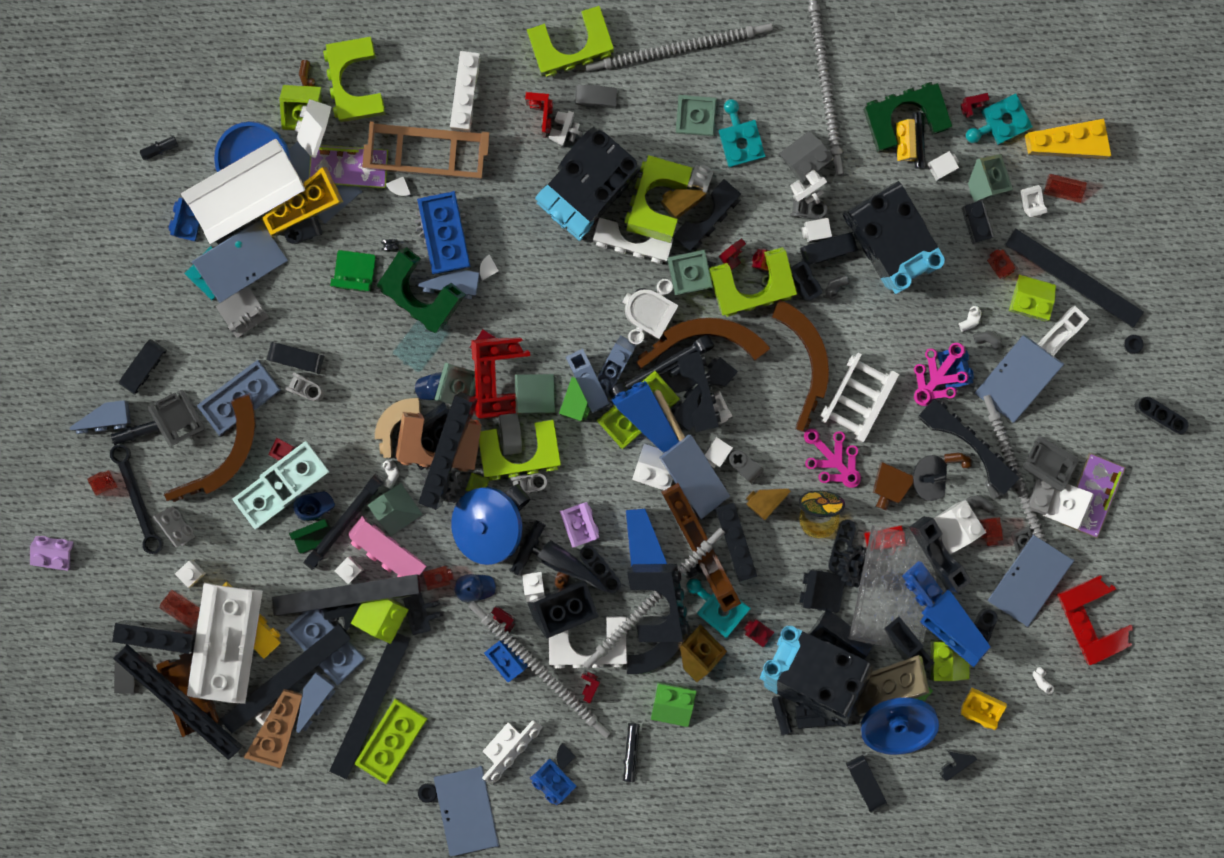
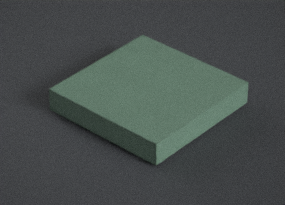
(696, 115)
(690, 272)
(453, 381)
(534, 393)

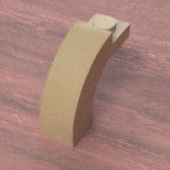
(390, 419)

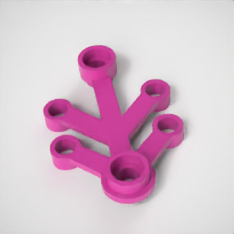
(937, 376)
(834, 460)

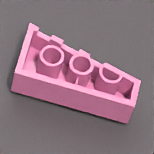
(384, 549)

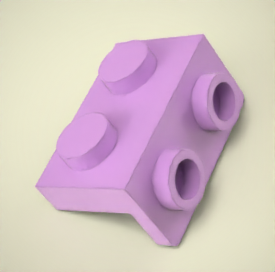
(580, 524)
(50, 553)

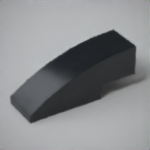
(906, 642)

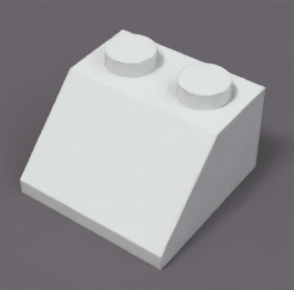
(312, 126)
(651, 469)
(959, 526)

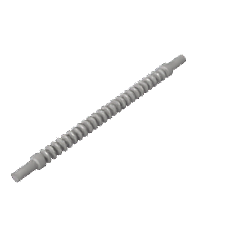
(673, 48)
(836, 151)
(994, 417)
(602, 650)
(591, 719)

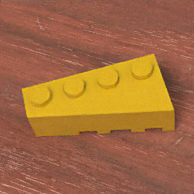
(1074, 140)
(317, 197)
(266, 638)

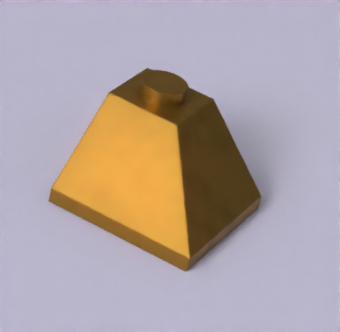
(681, 201)
(765, 501)
(701, 653)

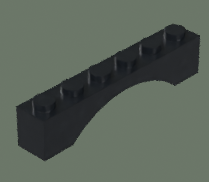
(451, 437)
(998, 474)

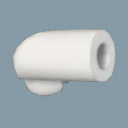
(972, 320)
(392, 472)
(1041, 682)

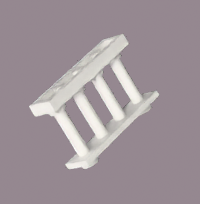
(869, 413)

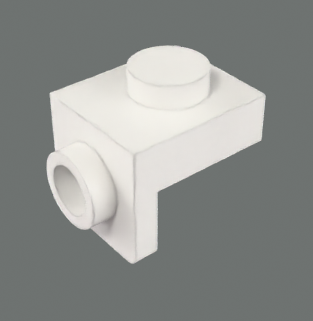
(1033, 201)
(721, 407)
(533, 586)

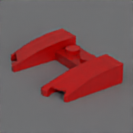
(484, 356)
(1072, 604)

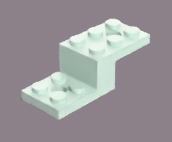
(280, 485)

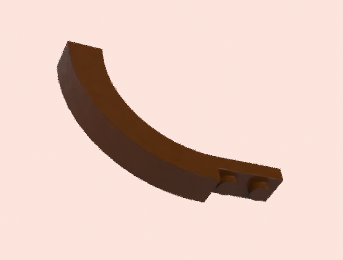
(707, 326)
(817, 353)
(245, 432)
(695, 536)

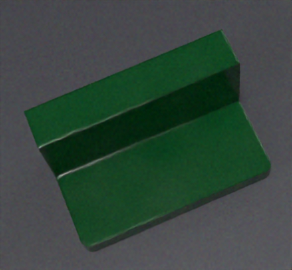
(310, 536)

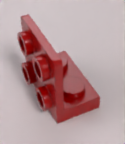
(539, 100)

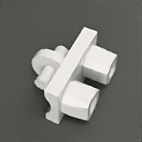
(561, 136)
(815, 182)

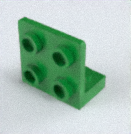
(353, 271)

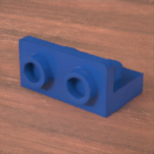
(184, 223)
(959, 365)
(922, 584)
(505, 660)
(552, 782)

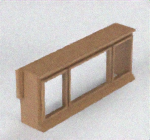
(482, 137)

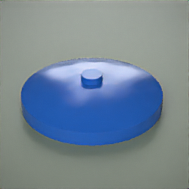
(243, 140)
(486, 525)
(899, 726)

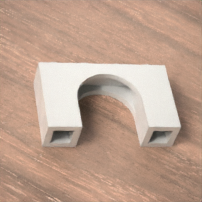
(563, 654)

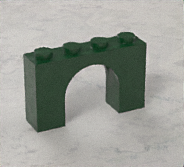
(927, 98)
(396, 286)

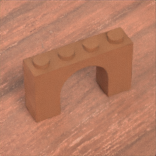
(411, 450)

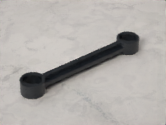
(703, 345)
(136, 499)
(343, 522)

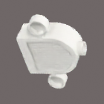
(649, 311)

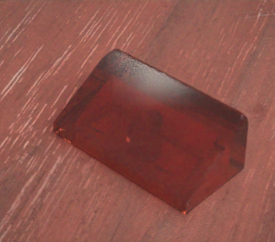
(1065, 188)
(180, 609)

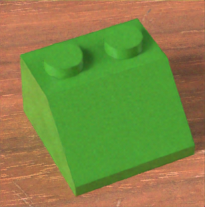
(574, 403)
(673, 704)

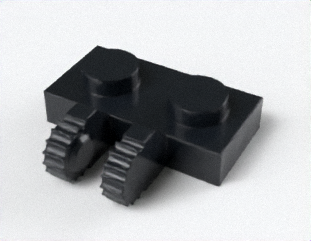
(418, 614)

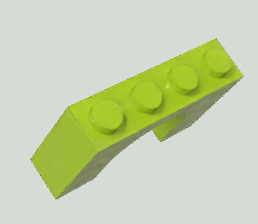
(340, 56)
(551, 60)
(643, 219)
(778, 287)
(496, 464)

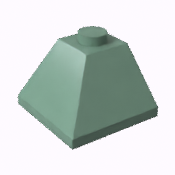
(989, 178)
(395, 509)

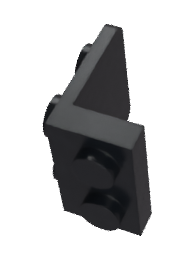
(821, 591)

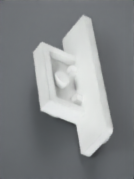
(507, 747)

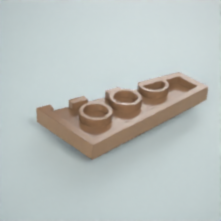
(273, 738)

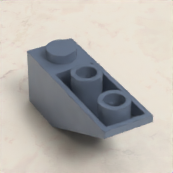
(465, 280)
(615, 364)
(587, 380)
(108, 414)
(313, 695)

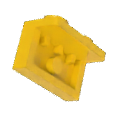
(906, 140)
(983, 708)

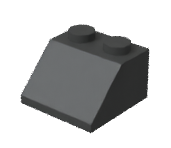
(806, 155)

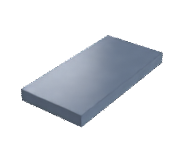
(252, 380)
(695, 476)
(309, 629)

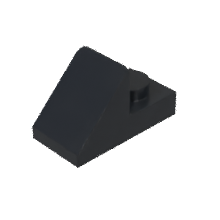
(346, 612)
(961, 761)

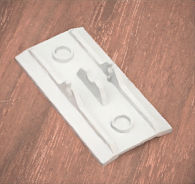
(243, 191)
(224, 643)

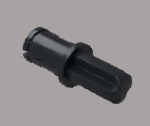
(158, 148)
(781, 715)

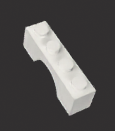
(464, 91)
(608, 234)
(1063, 330)

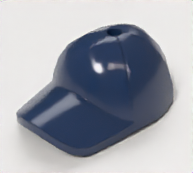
(427, 386)
(319, 503)
(480, 587)

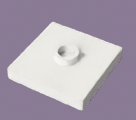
(1069, 506)

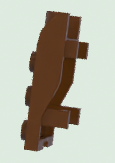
(179, 674)

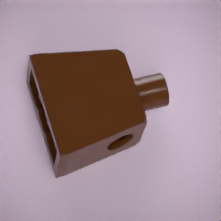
(891, 485)

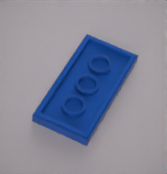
(443, 232)

